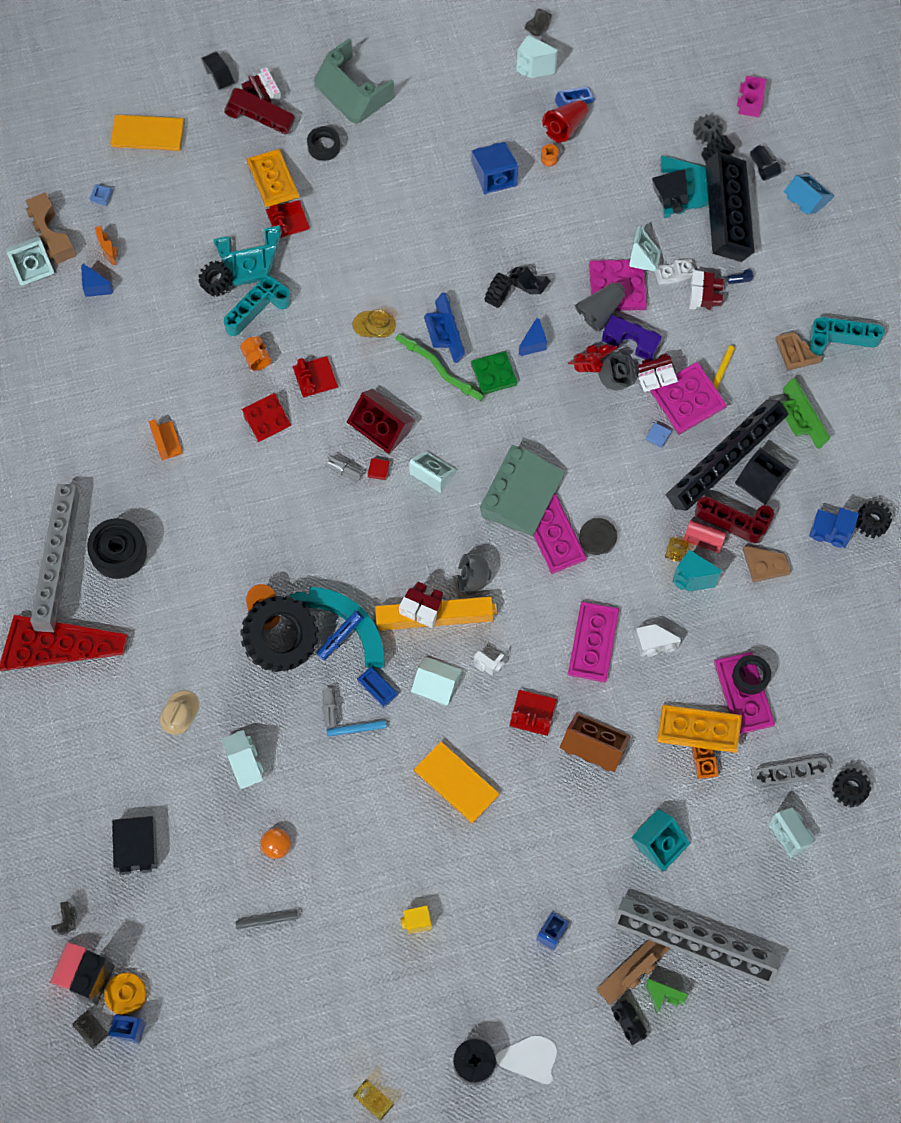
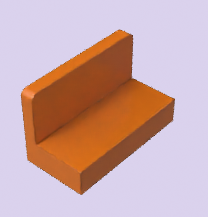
(165, 439)

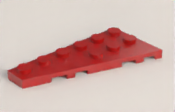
(66, 644)

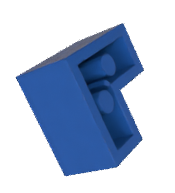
(834, 528)

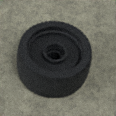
(113, 535)

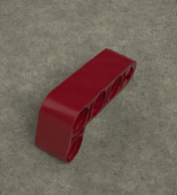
(259, 110)
(732, 516)

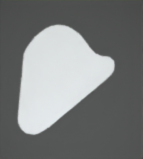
(530, 1058)

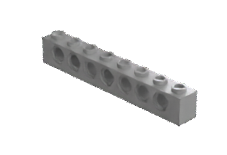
(55, 558)
(697, 941)

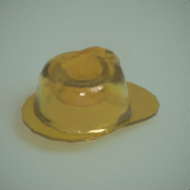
(374, 324)

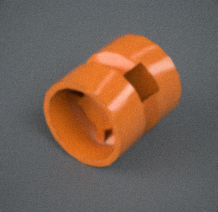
(255, 353)

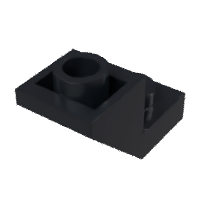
(218, 69)
(527, 281)

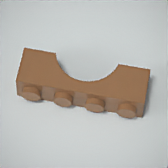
(58, 243)

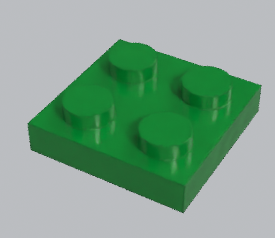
(493, 373)

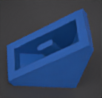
(93, 283)
(534, 340)
(552, 931)
(127, 1028)

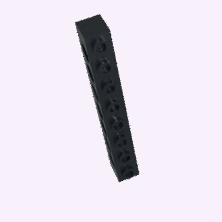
(726, 455)

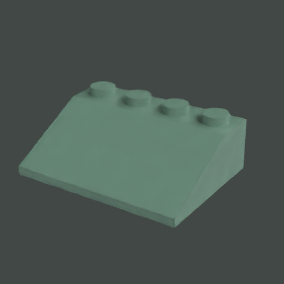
(521, 491)

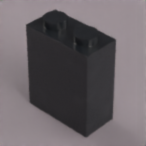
(134, 845)
(92, 977)

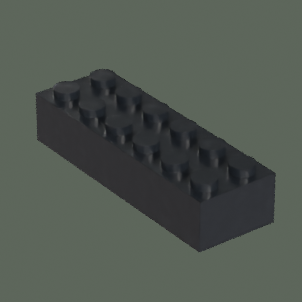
(729, 207)

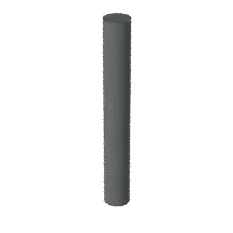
(266, 920)

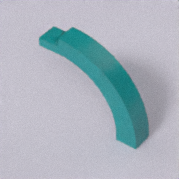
(343, 607)

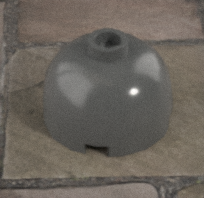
(616, 372)
(474, 573)

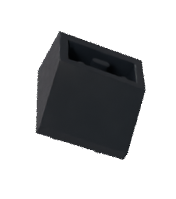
(762, 476)

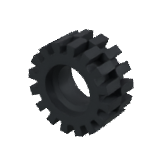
(720, 144)
(209, 272)
(498, 290)
(869, 529)
(857, 777)

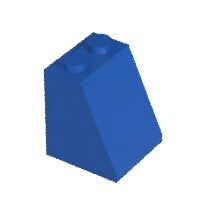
(495, 167)

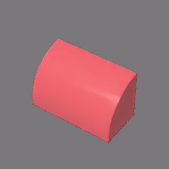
(704, 536)
(68, 965)

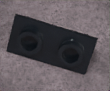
(633, 1031)

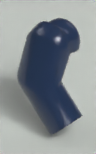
(747, 276)

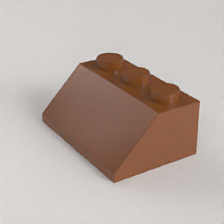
(595, 742)

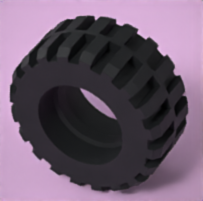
(303, 624)

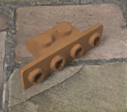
(628, 974)

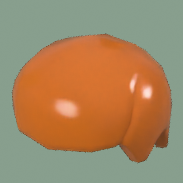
(275, 843)

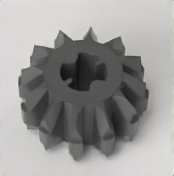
(707, 128)

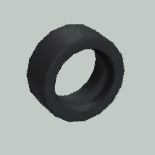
(320, 132)
(753, 660)

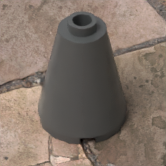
(601, 305)

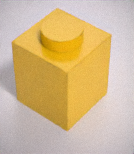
(416, 920)

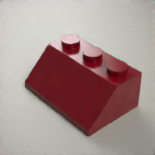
(380, 420)

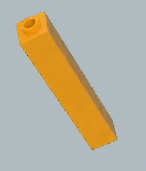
(452, 613)

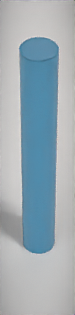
(356, 728)

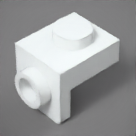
(484, 663)

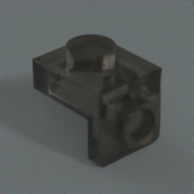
(539, 23)
(68, 915)
(90, 1029)

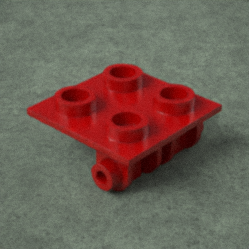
(288, 217)
(591, 358)
(314, 376)
(266, 417)
(533, 712)

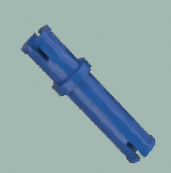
(333, 642)

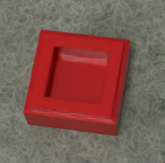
(378, 469)

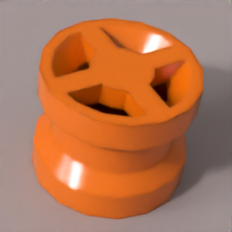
(552, 158)

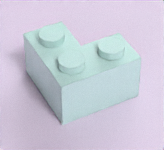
(241, 757)

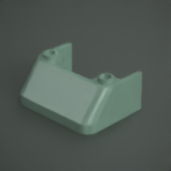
(352, 101)

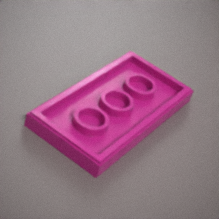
(557, 539)
(593, 642)
(753, 708)

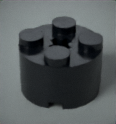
(481, 1051)

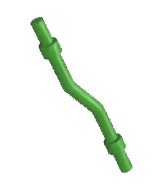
(465, 388)

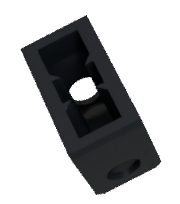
(671, 190)

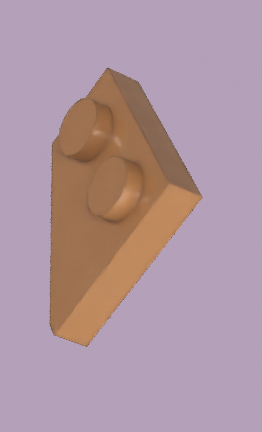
(795, 352)
(765, 564)

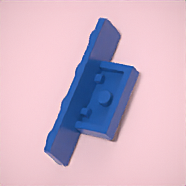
(443, 328)

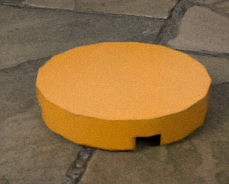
(125, 994)

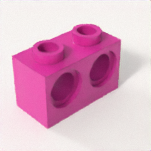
(752, 96)

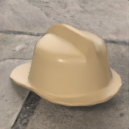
(179, 712)

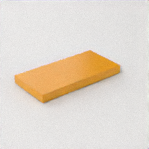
(147, 132)
(272, 178)
(699, 728)
(456, 782)

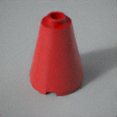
(564, 120)

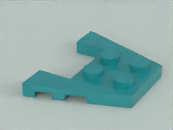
(695, 181)
(252, 263)

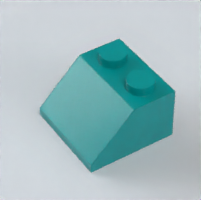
(696, 573)
(661, 839)

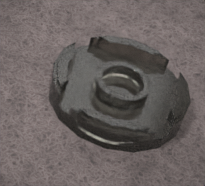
(598, 536)

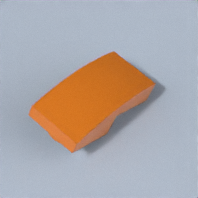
(106, 245)
(704, 763)

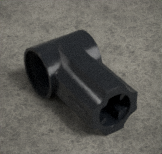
(766, 165)

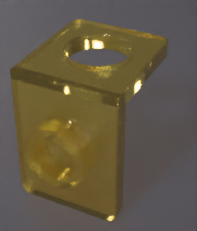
(675, 553)
(374, 1100)

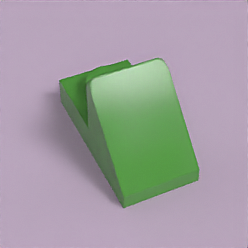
(658, 992)

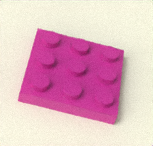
(632, 279)
(689, 399)

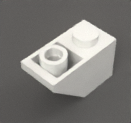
(655, 639)

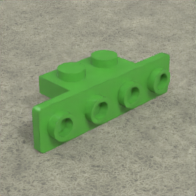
(802, 416)

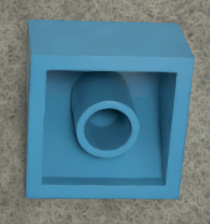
(808, 194)

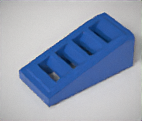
(563, 96)

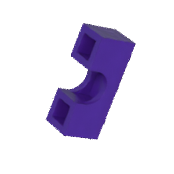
(619, 330)

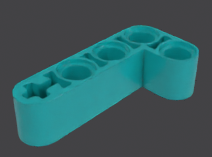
(237, 321)
(872, 339)

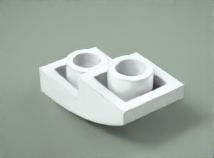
(674, 273)

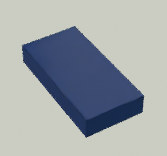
(377, 687)

